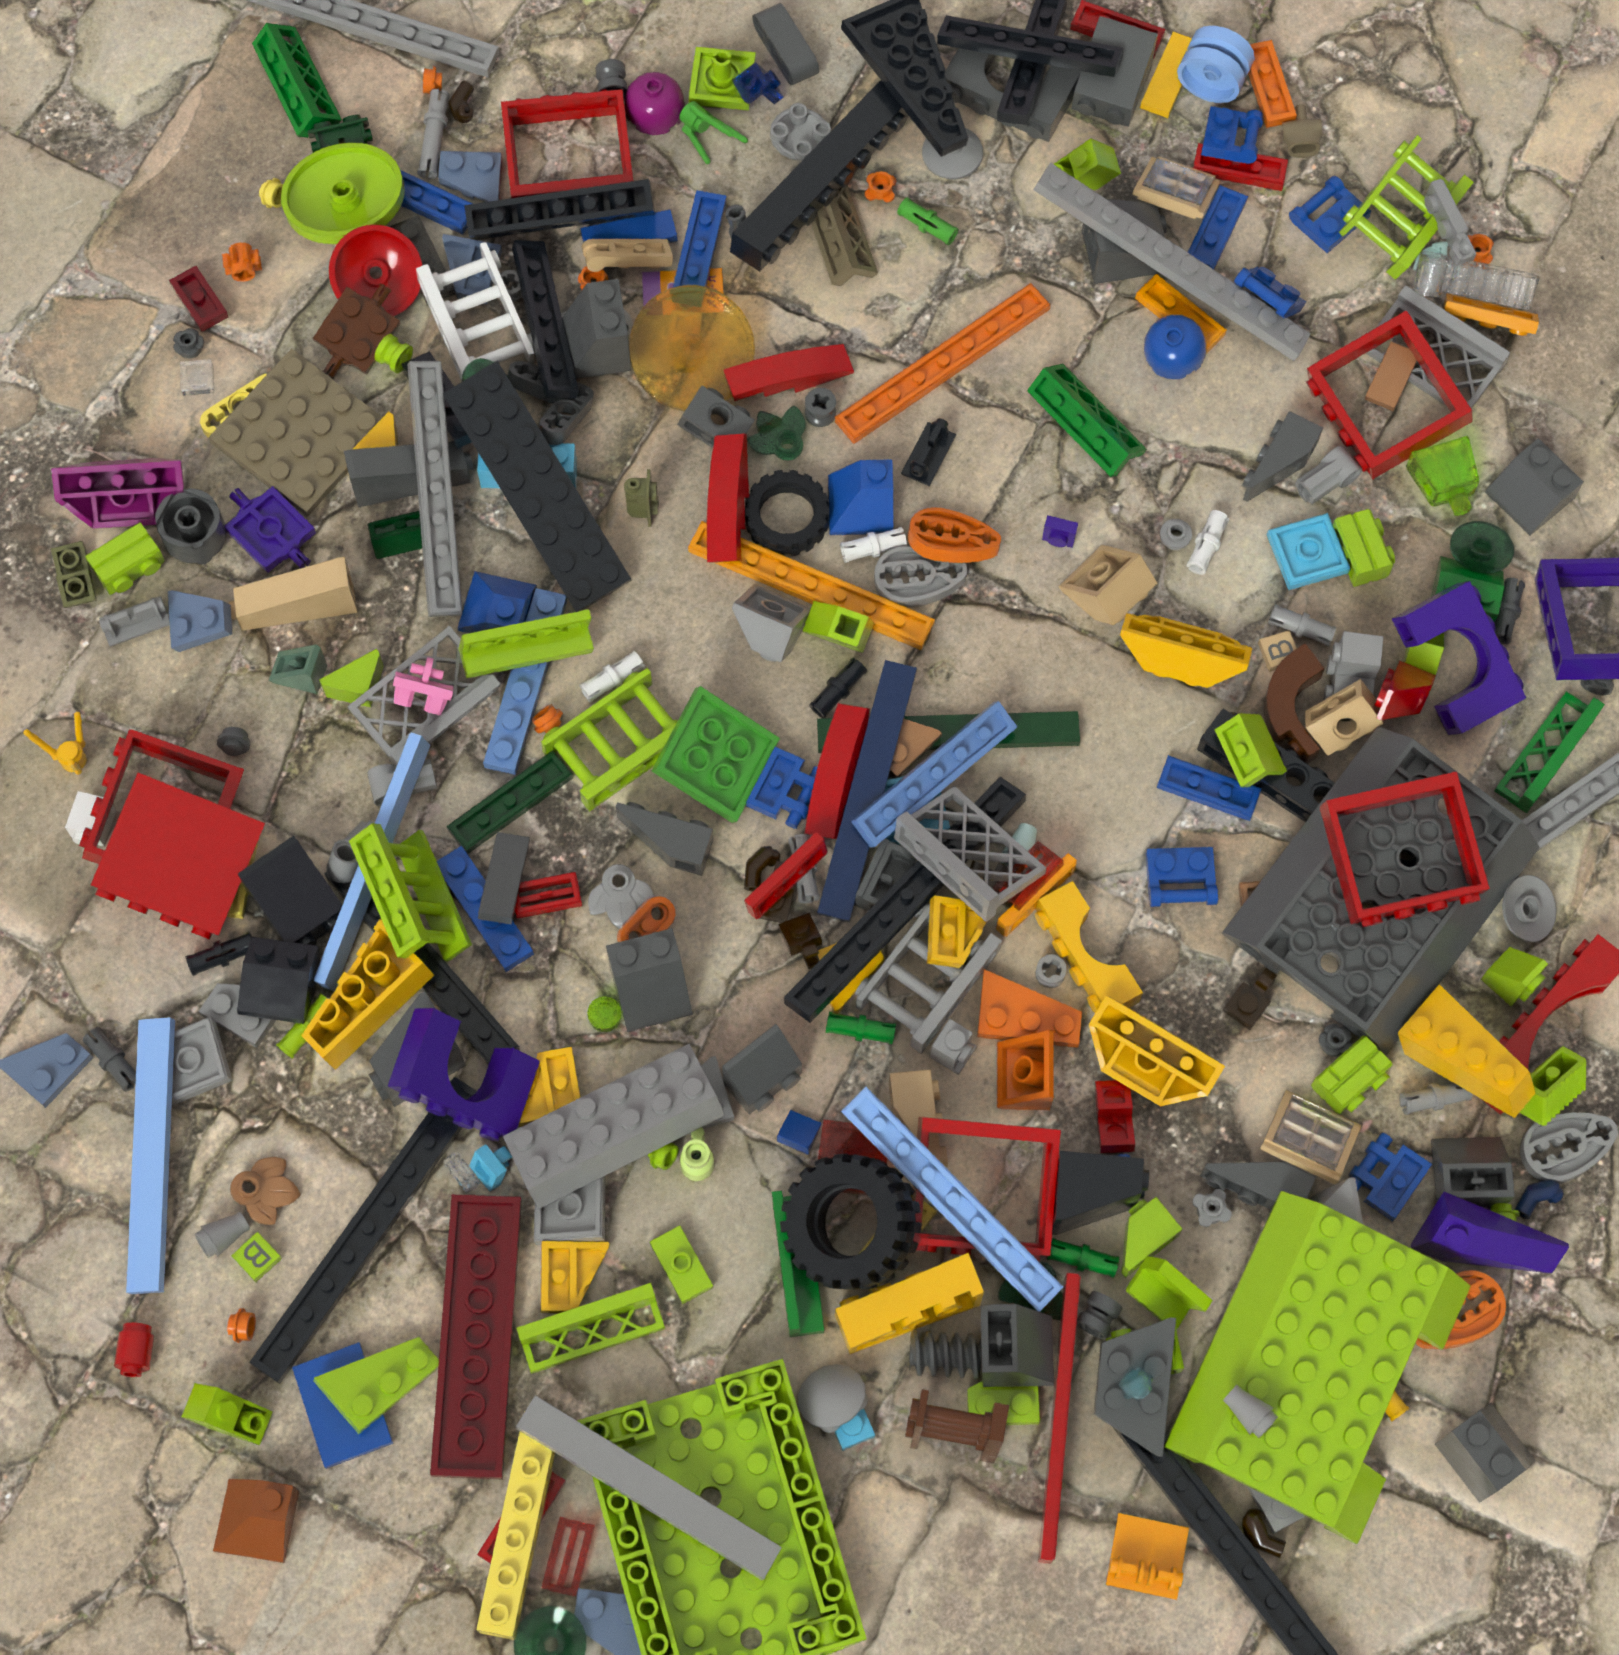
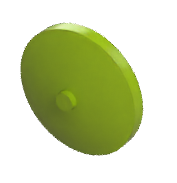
(342, 191)

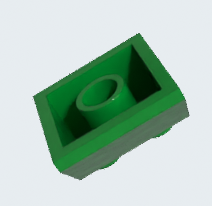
(1489, 585)

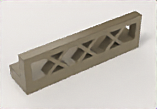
(837, 245)

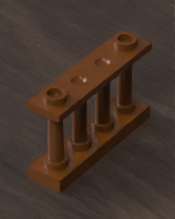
(957, 1426)

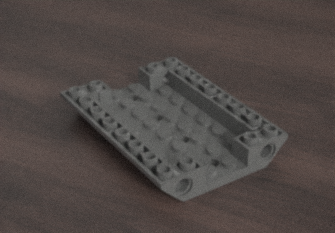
(1397, 964)

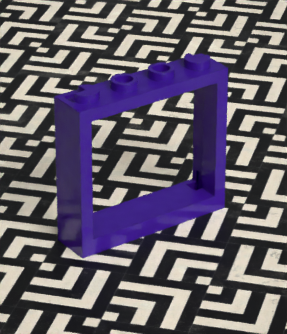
(1573, 573)

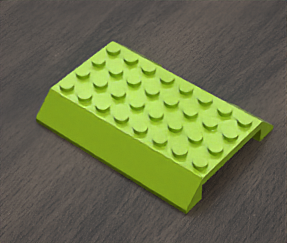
(1323, 1341)

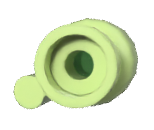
(696, 1157)

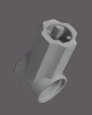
(1334, 470)
(381, 776)
(342, 861)

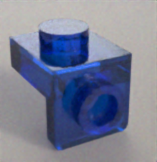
(757, 81)

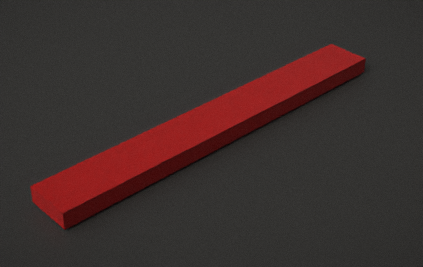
(1059, 1419)

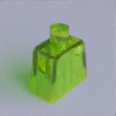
(1446, 474)

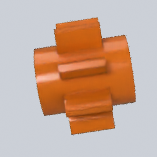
(241, 262)

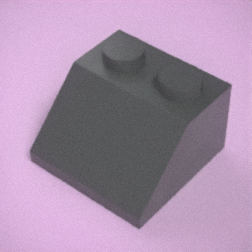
(1534, 487)
(762, 1070)

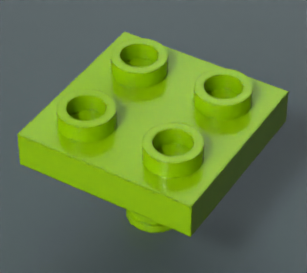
(714, 76)

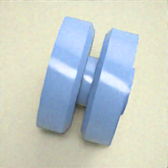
(1215, 64)

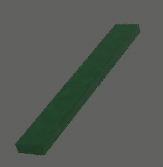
(1032, 729)

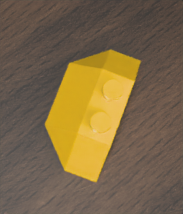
(1183, 650)
(1150, 1056)

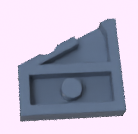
(472, 173)
(461, 252)
(197, 620)
(47, 1067)
(607, 1621)

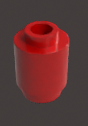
(134, 1349)

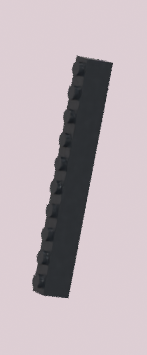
(818, 178)

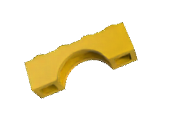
(1063, 916)

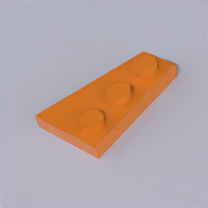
(1017, 1011)

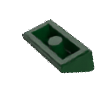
(396, 535)

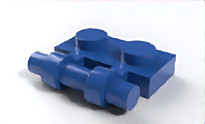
(775, 785)
(1397, 1182)

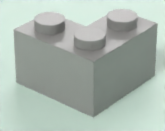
(1353, 659)

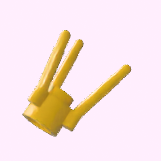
(69, 753)

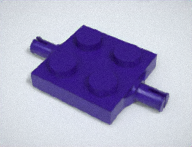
(269, 529)

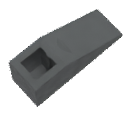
(1287, 454)
(675, 841)
(1258, 1181)

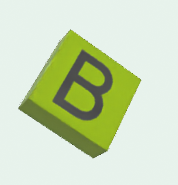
(256, 1257)

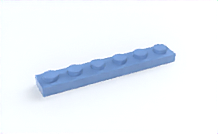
(521, 696)
(934, 773)

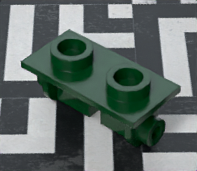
(350, 130)

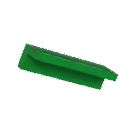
(289, 78)
(1085, 418)
(1560, 754)
(800, 1292)

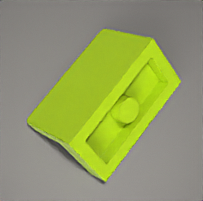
(1249, 748)
(1166, 1290)

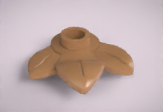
(269, 1192)

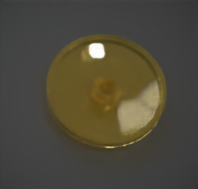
(686, 342)

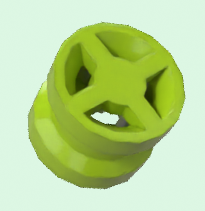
(393, 353)

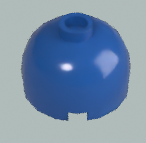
(1175, 346)

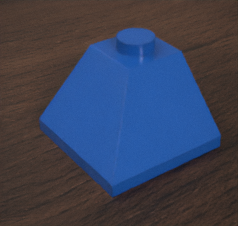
(861, 498)
(495, 603)

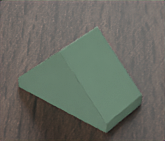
(299, 668)

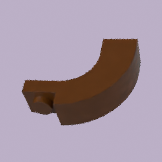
(1289, 679)

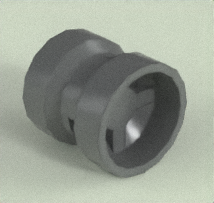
(611, 75)
(1099, 1315)

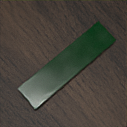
(510, 802)

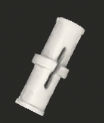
(1207, 542)
(872, 544)
(611, 676)

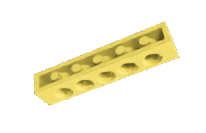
(516, 1539)

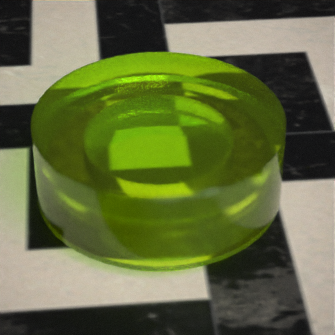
(604, 1014)

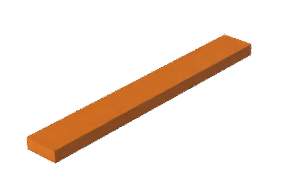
(942, 363)

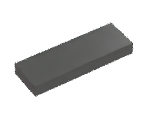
(504, 878)

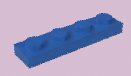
(700, 239)
(467, 887)

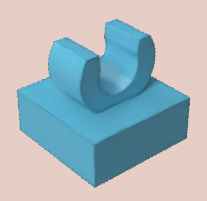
(490, 1166)

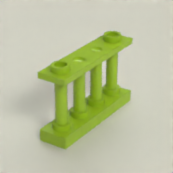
(1417, 234)
(621, 769)
(393, 898)

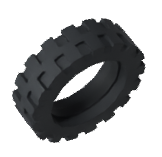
(787, 483)

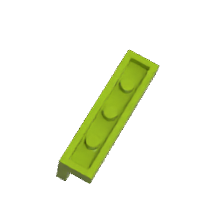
(526, 644)
(587, 1315)

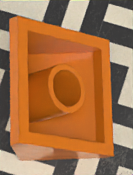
(1026, 1072)

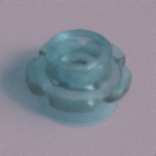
(1136, 1384)

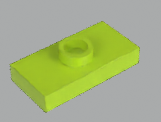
(681, 1264)

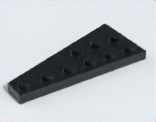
(908, 62)

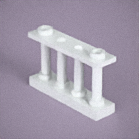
(445, 311)

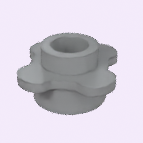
(1209, 1217)

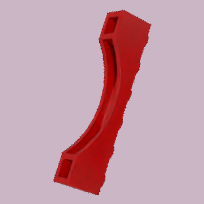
(1589, 975)

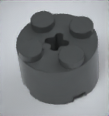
(191, 526)

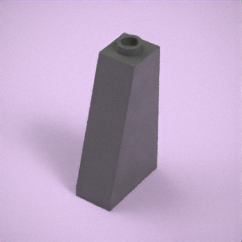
(390, 472)

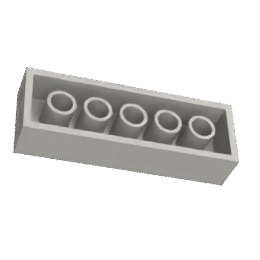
(613, 1126)

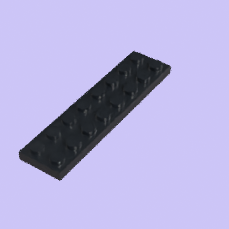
(537, 487)

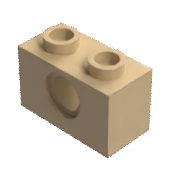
(1352, 702)

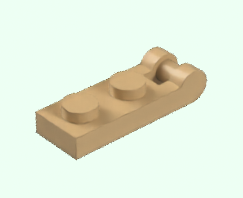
(626, 253)

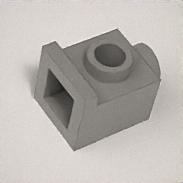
(953, 1047)

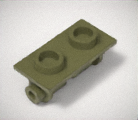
(642, 497)

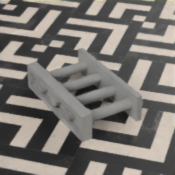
(942, 1003)

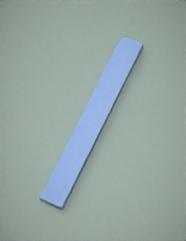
(358, 895)
(150, 1156)
(951, 1199)

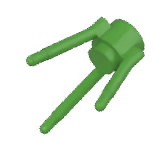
(698, 120)

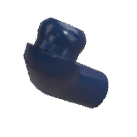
(1538, 1192)

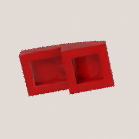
(1114, 1117)

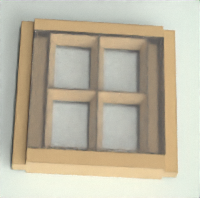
(1176, 187)
(1311, 1137)

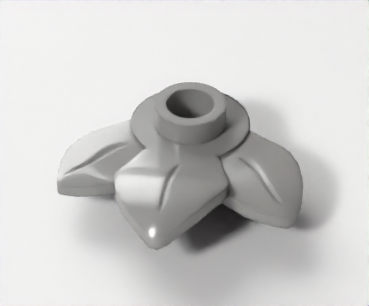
(618, 901)

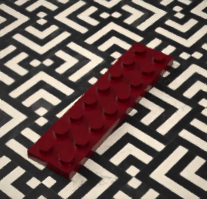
(476, 1337)

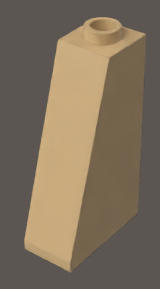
(296, 596)

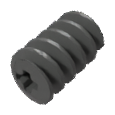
(945, 1354)

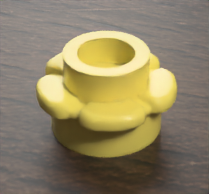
(271, 193)

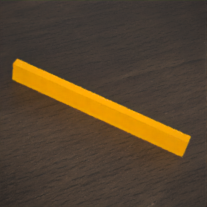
(814, 585)

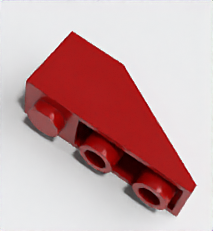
(1403, 691)

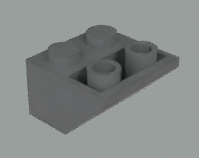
(1473, 1169)
(1016, 1346)

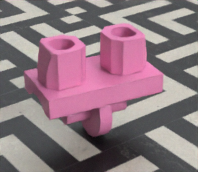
(436, 692)

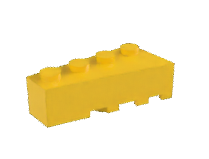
(365, 998)
(1463, 1051)
(909, 1304)

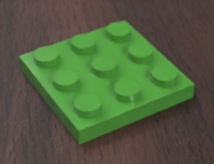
(715, 754)

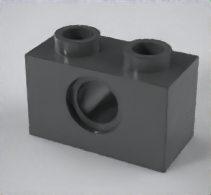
(711, 402)

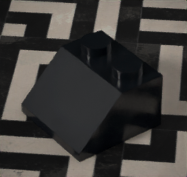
(278, 980)

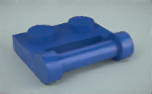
(1222, 131)
(1326, 228)
(1264, 285)
(1178, 867)

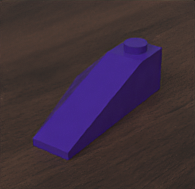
(1476, 1236)

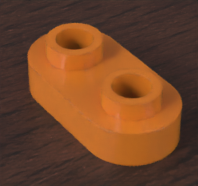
(642, 921)

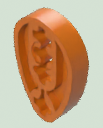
(970, 535)
(1487, 1316)

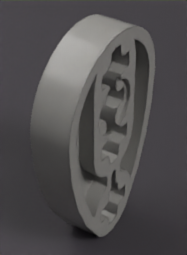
(916, 593)
(1570, 1164)

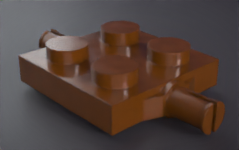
(355, 330)

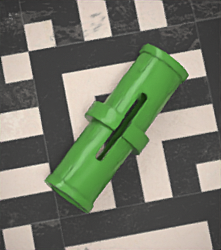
(911, 210)

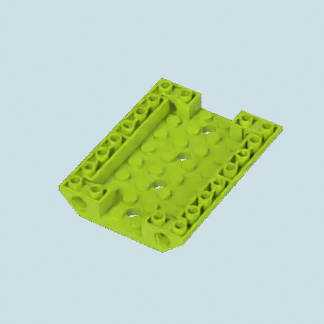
(767, 1479)

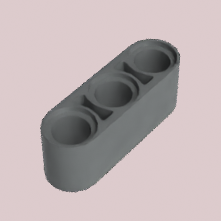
(785, 44)

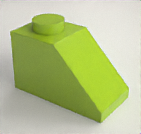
(1147, 1233)

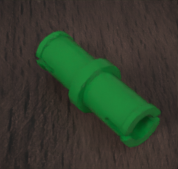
(860, 1028)
(1083, 1258)

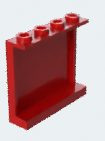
(177, 856)

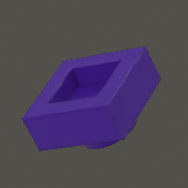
(1059, 532)

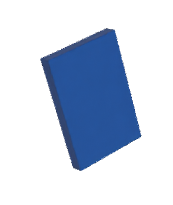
(333, 1433)

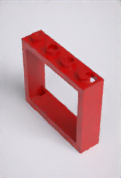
(560, 108)
(1377, 465)
(163, 751)
(1463, 832)
(1051, 1139)

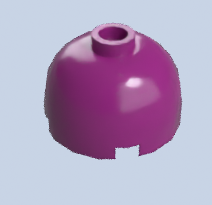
(654, 103)

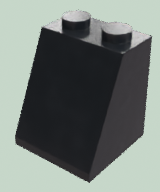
(292, 894)
(1095, 1188)

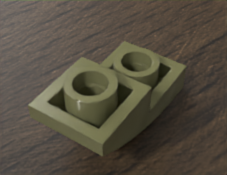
(73, 574)

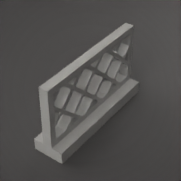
(1457, 335)
(435, 724)
(946, 862)

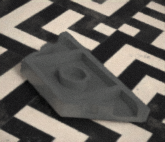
(1153, 1352)

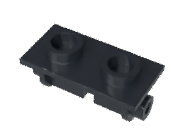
(929, 452)

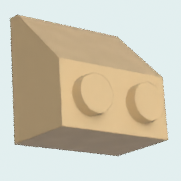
(1109, 584)

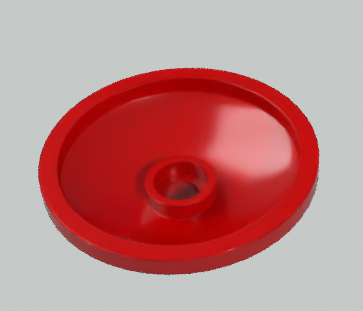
(381, 248)

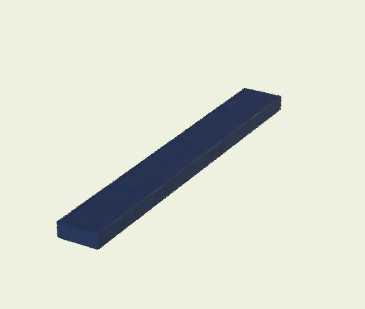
(867, 786)

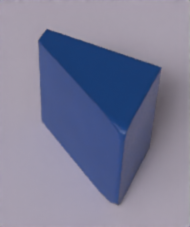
(798, 1132)

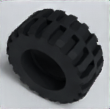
(808, 1215)

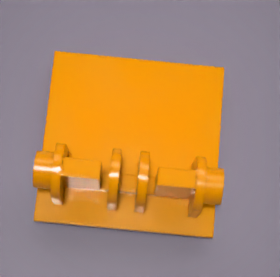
(1147, 1556)

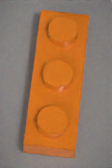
(1270, 85)

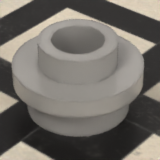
(1175, 542)

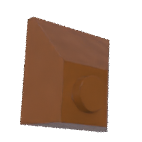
(256, 1519)

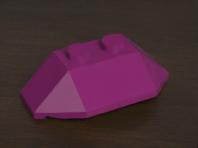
(117, 490)

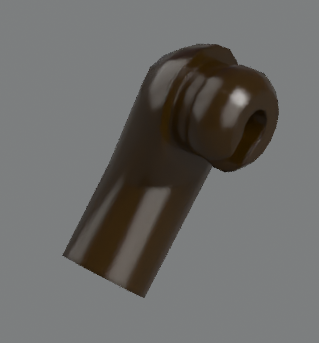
(459, 105)
(757, 863)
(1257, 1533)

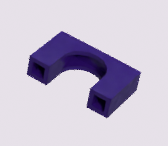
(1494, 683)
(423, 1077)

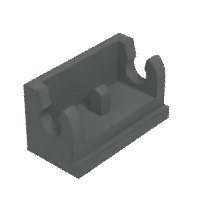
(885, 869)

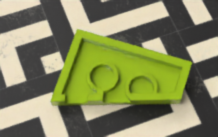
(378, 1382)

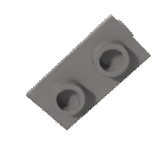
(134, 621)

